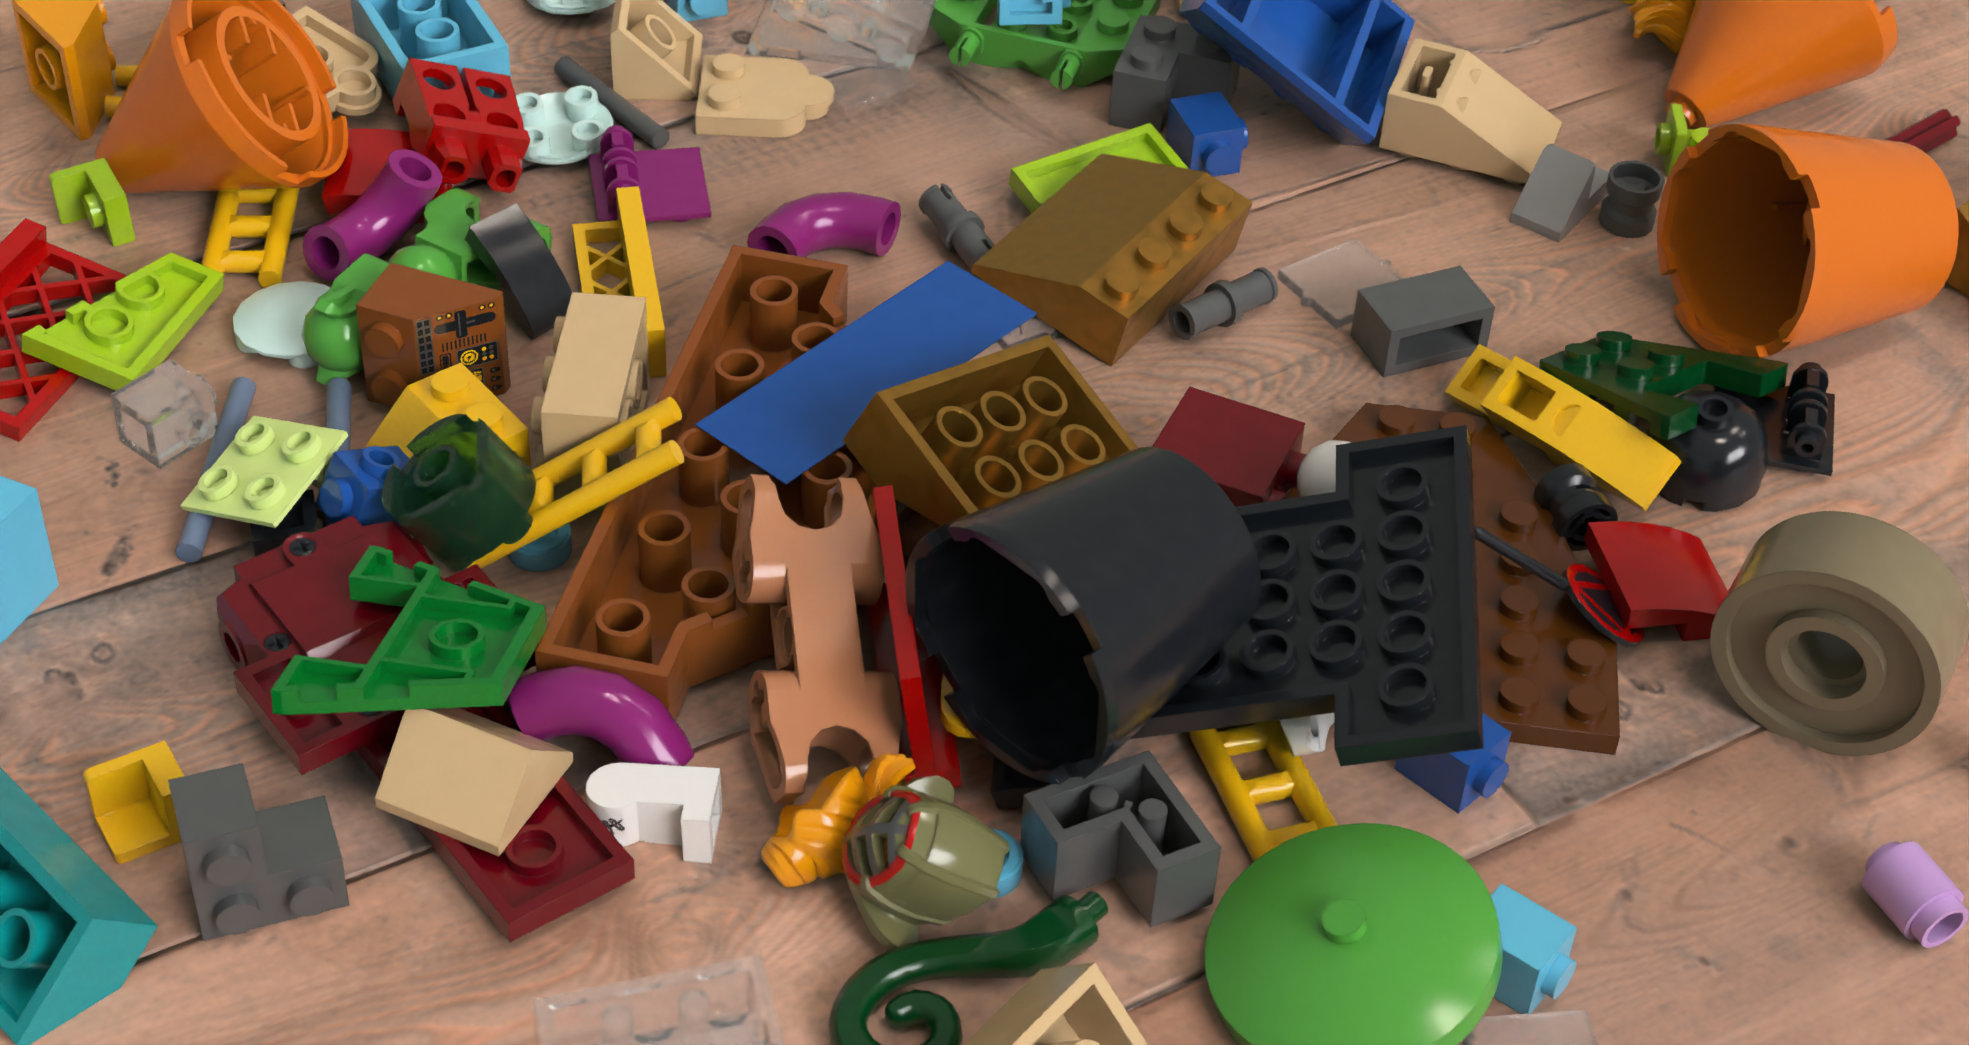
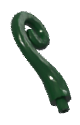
(1041, 942)

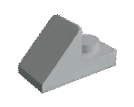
(1559, 193)

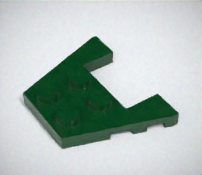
(1645, 375)

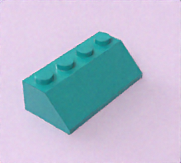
(62, 923)

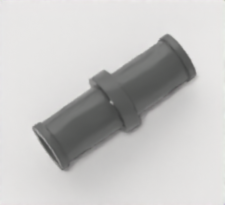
(959, 229)
(1223, 303)

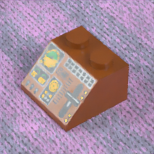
(426, 323)

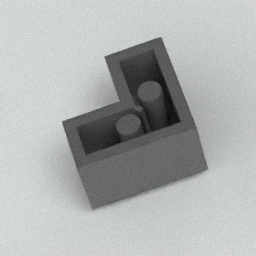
(1163, 64)
(1123, 826)
(250, 863)

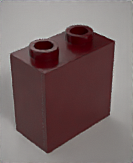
(1239, 446)

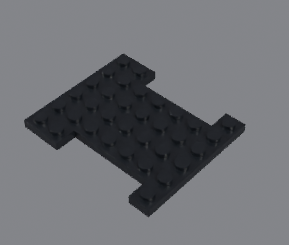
(1355, 614)

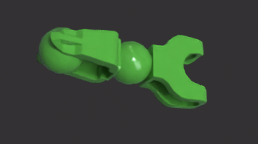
(441, 249)

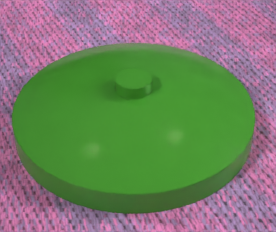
(1354, 942)

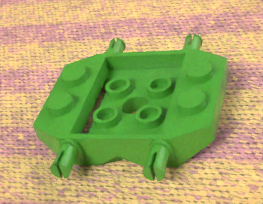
(1064, 53)

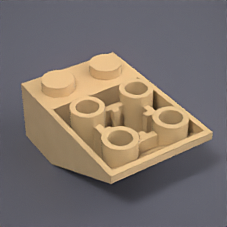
(1464, 115)

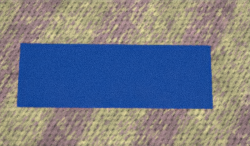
(816, 399)

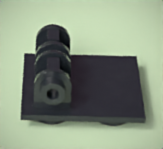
(1797, 420)

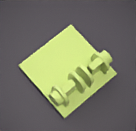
(265, 471)

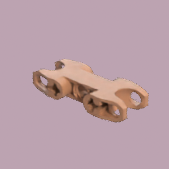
(812, 593)

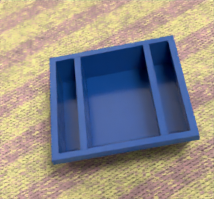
(1318, 54)

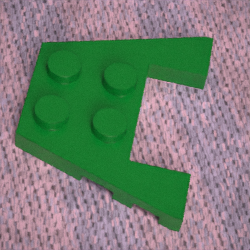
(440, 652)

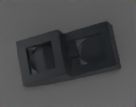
(525, 268)

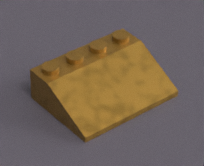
(1117, 250)
(985, 431)

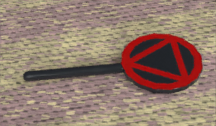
(1582, 585)

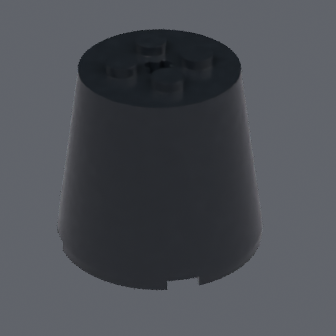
(1082, 606)

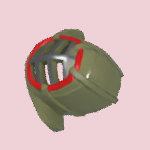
(937, 859)

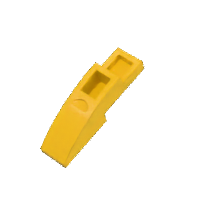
(1564, 424)

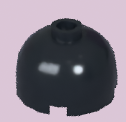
(1720, 456)

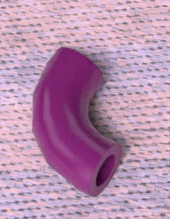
(376, 218)
(829, 223)
(601, 708)

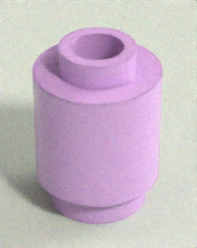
(1915, 893)

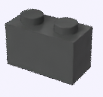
(1421, 320)

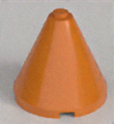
(1773, 51)
(226, 104)

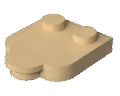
(349, 60)
(758, 96)

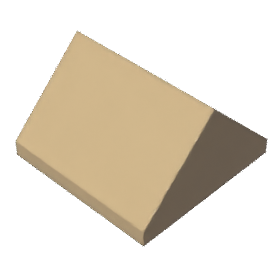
(653, 52)
(468, 776)

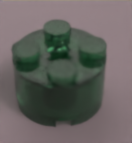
(461, 491)

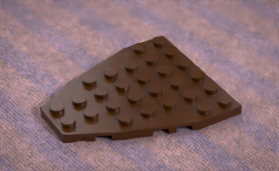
(1540, 659)

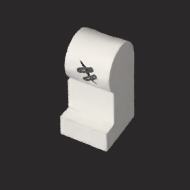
(659, 805)

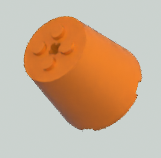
(1801, 236)

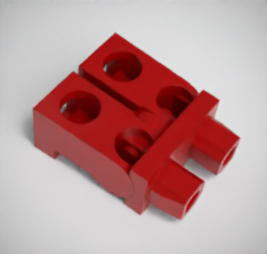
(461, 126)

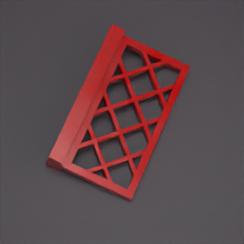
(23, 260)
(897, 652)

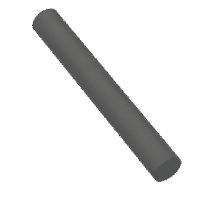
(618, 106)

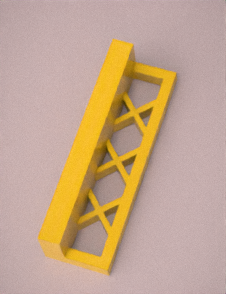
(635, 270)

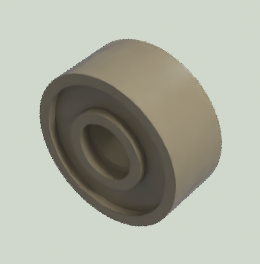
(1840, 633)

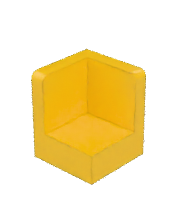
(134, 801)

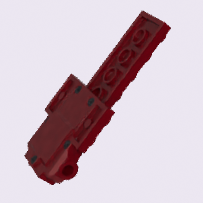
(301, 605)

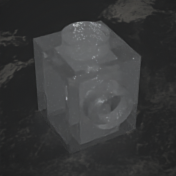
(165, 413)

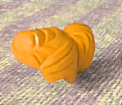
(1663, 18)
(813, 833)

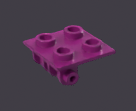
(668, 179)

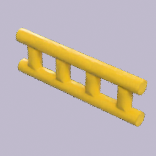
(274, 227)
(597, 484)
(1243, 795)

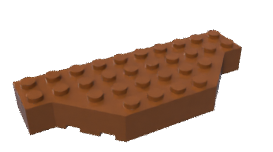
(658, 570)

